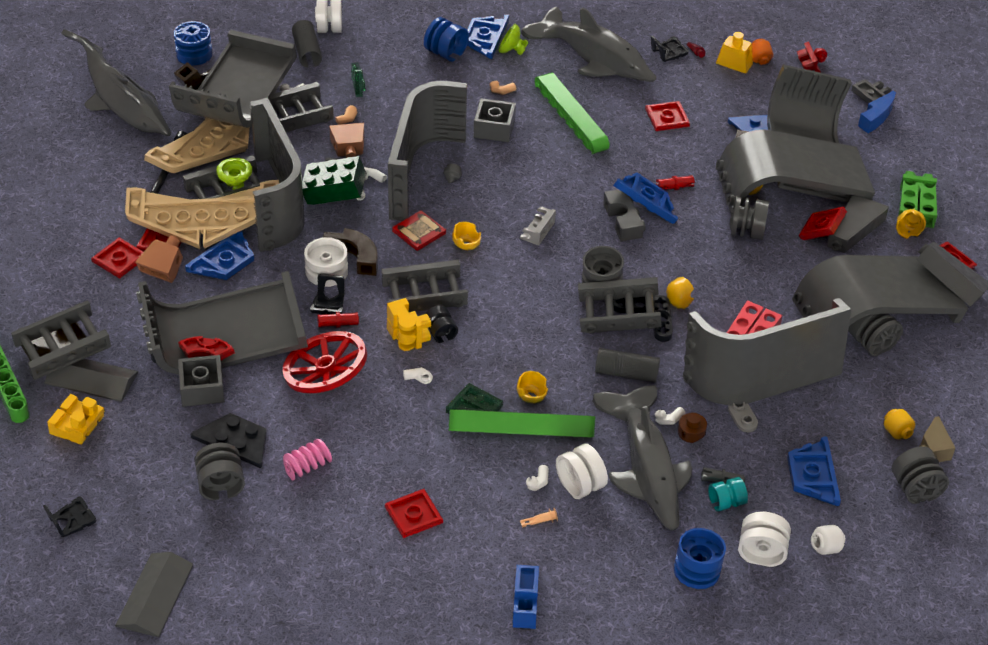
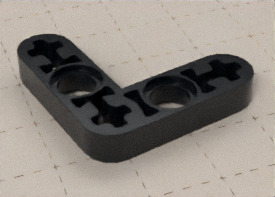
(665, 312)

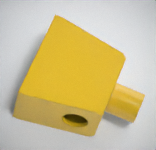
(736, 53)

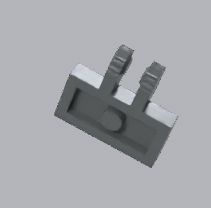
(870, 92)

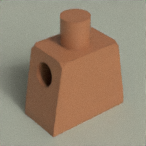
(347, 139)
(161, 259)

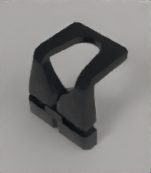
(671, 46)
(323, 304)
(75, 513)

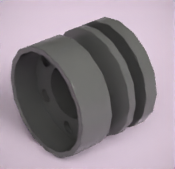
(749, 218)
(602, 264)
(877, 332)
(219, 469)
(920, 475)

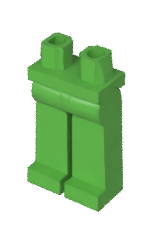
(919, 194)

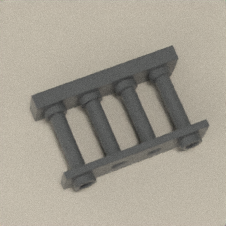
(296, 97)
(209, 177)
(422, 273)
(616, 290)
(66, 355)

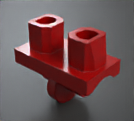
(810, 59)

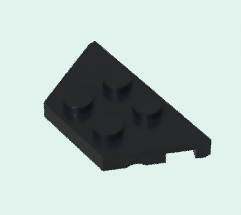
(239, 432)

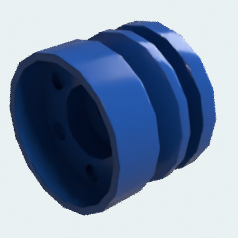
(445, 38)
(193, 43)
(699, 558)

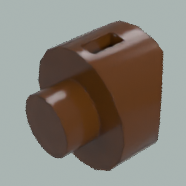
(693, 426)

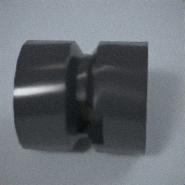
(441, 323)

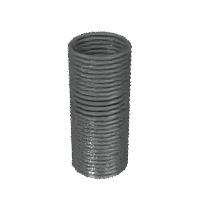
(306, 41)
(634, 365)

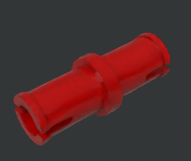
(676, 182)
(338, 319)

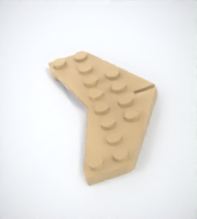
(205, 144)
(190, 218)

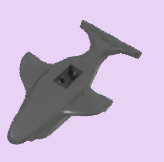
(600, 47)
(120, 92)
(652, 471)

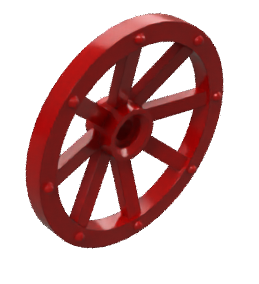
(326, 365)

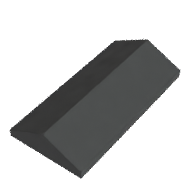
(94, 379)
(155, 594)

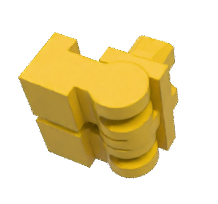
(407, 326)
(75, 419)

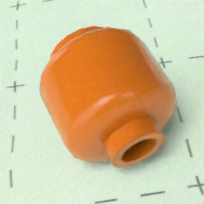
(761, 51)

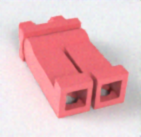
(749, 323)

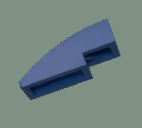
(877, 112)
(525, 596)

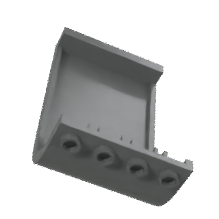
(244, 72)
(807, 106)
(429, 115)
(793, 159)
(281, 206)
(876, 286)
(252, 320)
(765, 362)

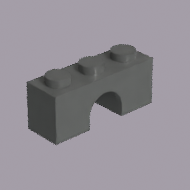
(628, 222)

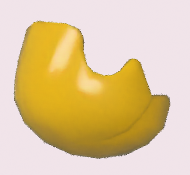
(911, 221)
(466, 232)
(680, 292)
(532, 382)

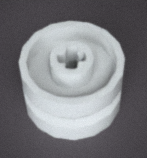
(327, 14)
(325, 257)
(581, 471)
(764, 539)

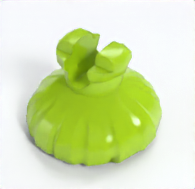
(513, 41)
(234, 172)

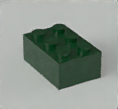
(333, 180)

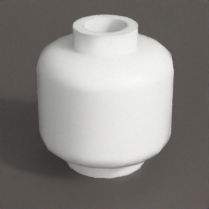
(828, 539)

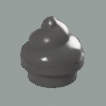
(452, 172)

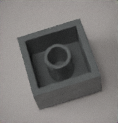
(494, 120)
(201, 380)

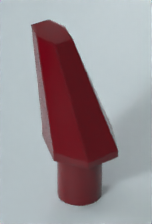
(697, 50)

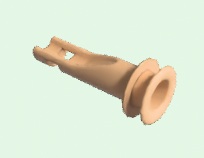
(551, 515)

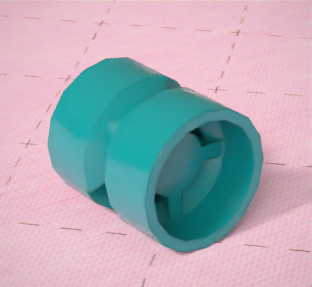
(728, 494)

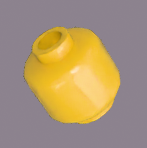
(899, 424)

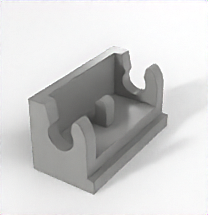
(539, 226)

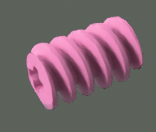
(305, 457)

